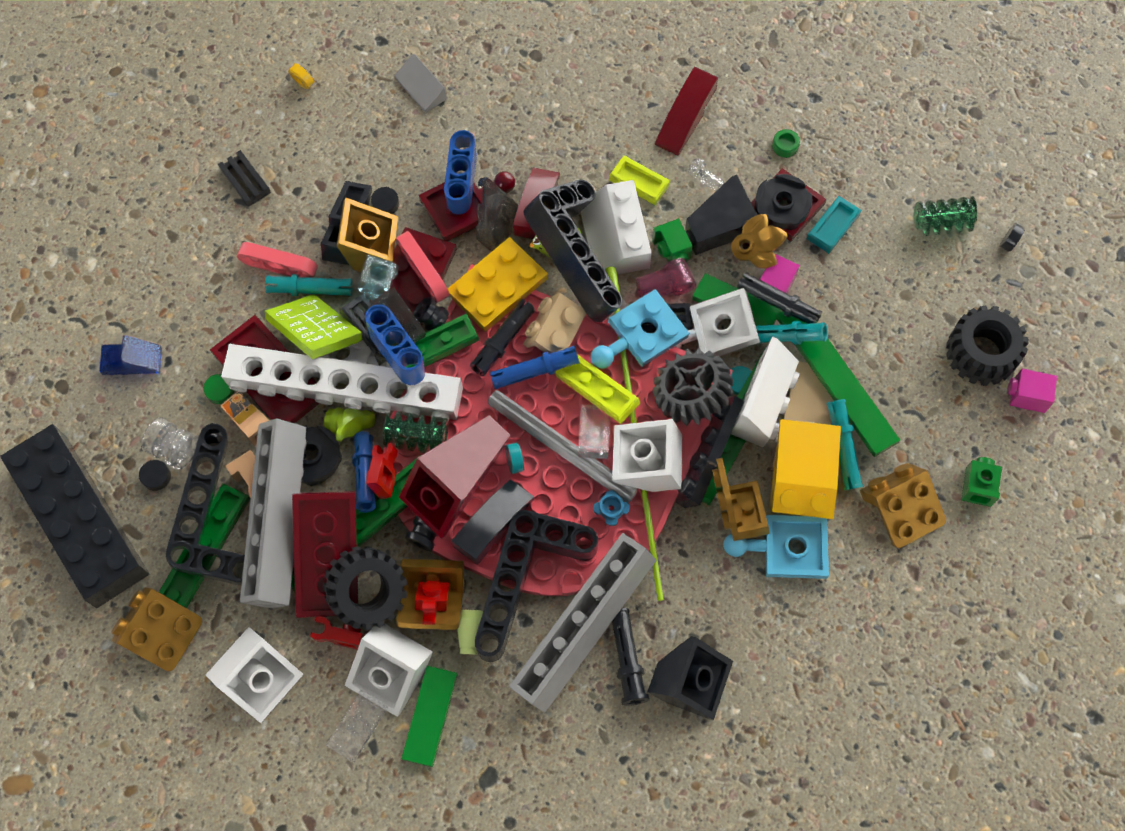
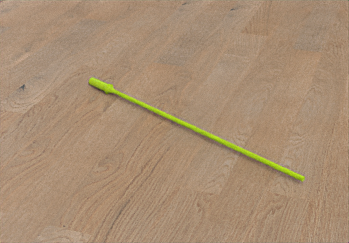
(612, 273)

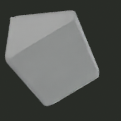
(421, 84)

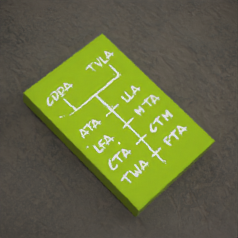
(313, 326)

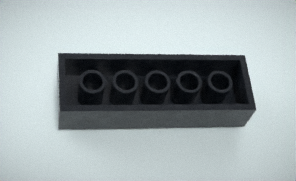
(74, 516)

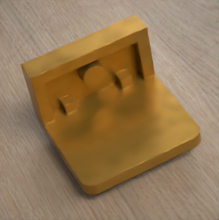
(906, 503)
(743, 504)
(432, 570)
(156, 628)

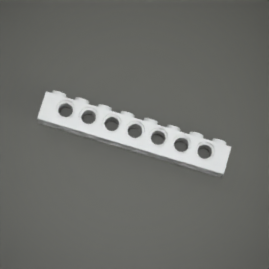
(243, 360)

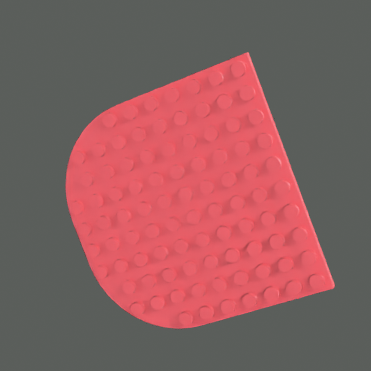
(554, 482)

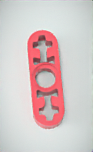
(276, 260)
(422, 266)

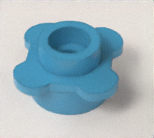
(611, 499)

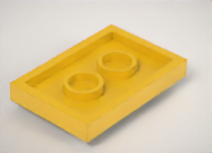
(497, 284)

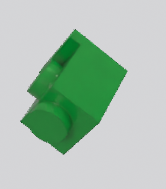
(672, 241)
(978, 490)

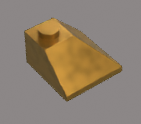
(365, 233)

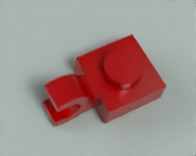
(381, 472)
(430, 598)
(345, 636)

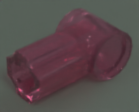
(673, 278)

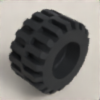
(998, 328)
(382, 605)

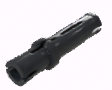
(788, 304)
(495, 346)

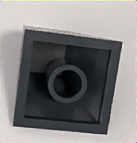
(692, 678)

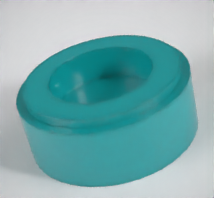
(739, 377)
(514, 458)

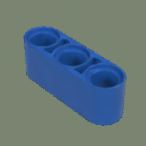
(457, 161)
(397, 356)

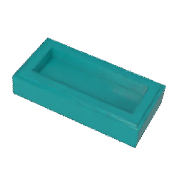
(833, 224)

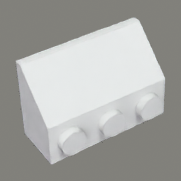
(617, 228)
(767, 395)

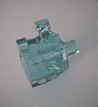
(376, 276)

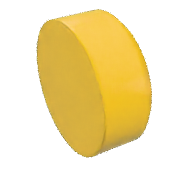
(301, 76)

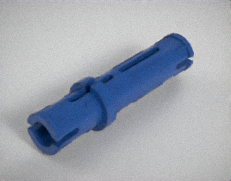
(541, 365)
(361, 461)

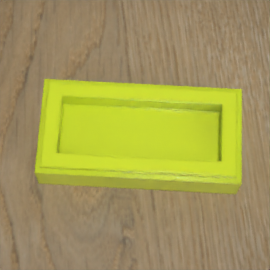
(648, 183)

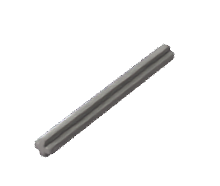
(558, 444)

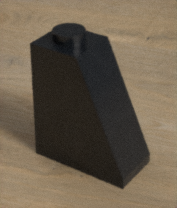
(720, 217)

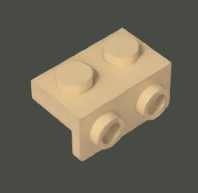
(555, 324)

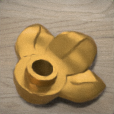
(762, 241)

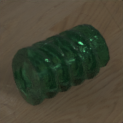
(945, 215)
(414, 433)

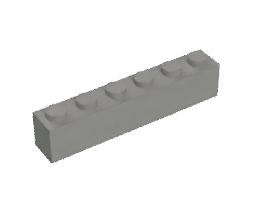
(270, 522)
(583, 622)

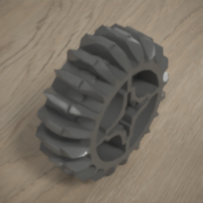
(684, 386)

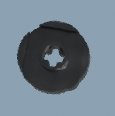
(797, 196)
(327, 457)

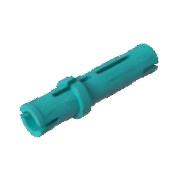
(308, 285)
(793, 332)
(847, 453)

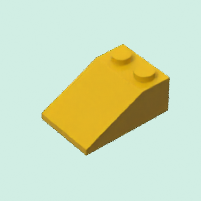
(806, 469)

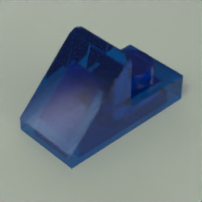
(130, 357)

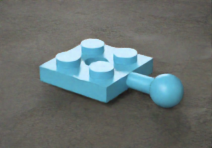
(642, 345)
(779, 558)

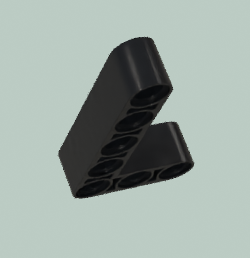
(551, 221)
(200, 512)
(518, 571)

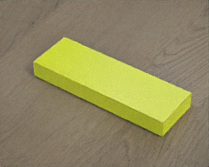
(599, 389)

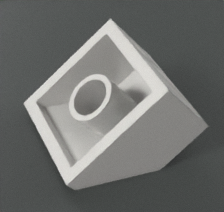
(648, 455)
(388, 667)
(254, 675)

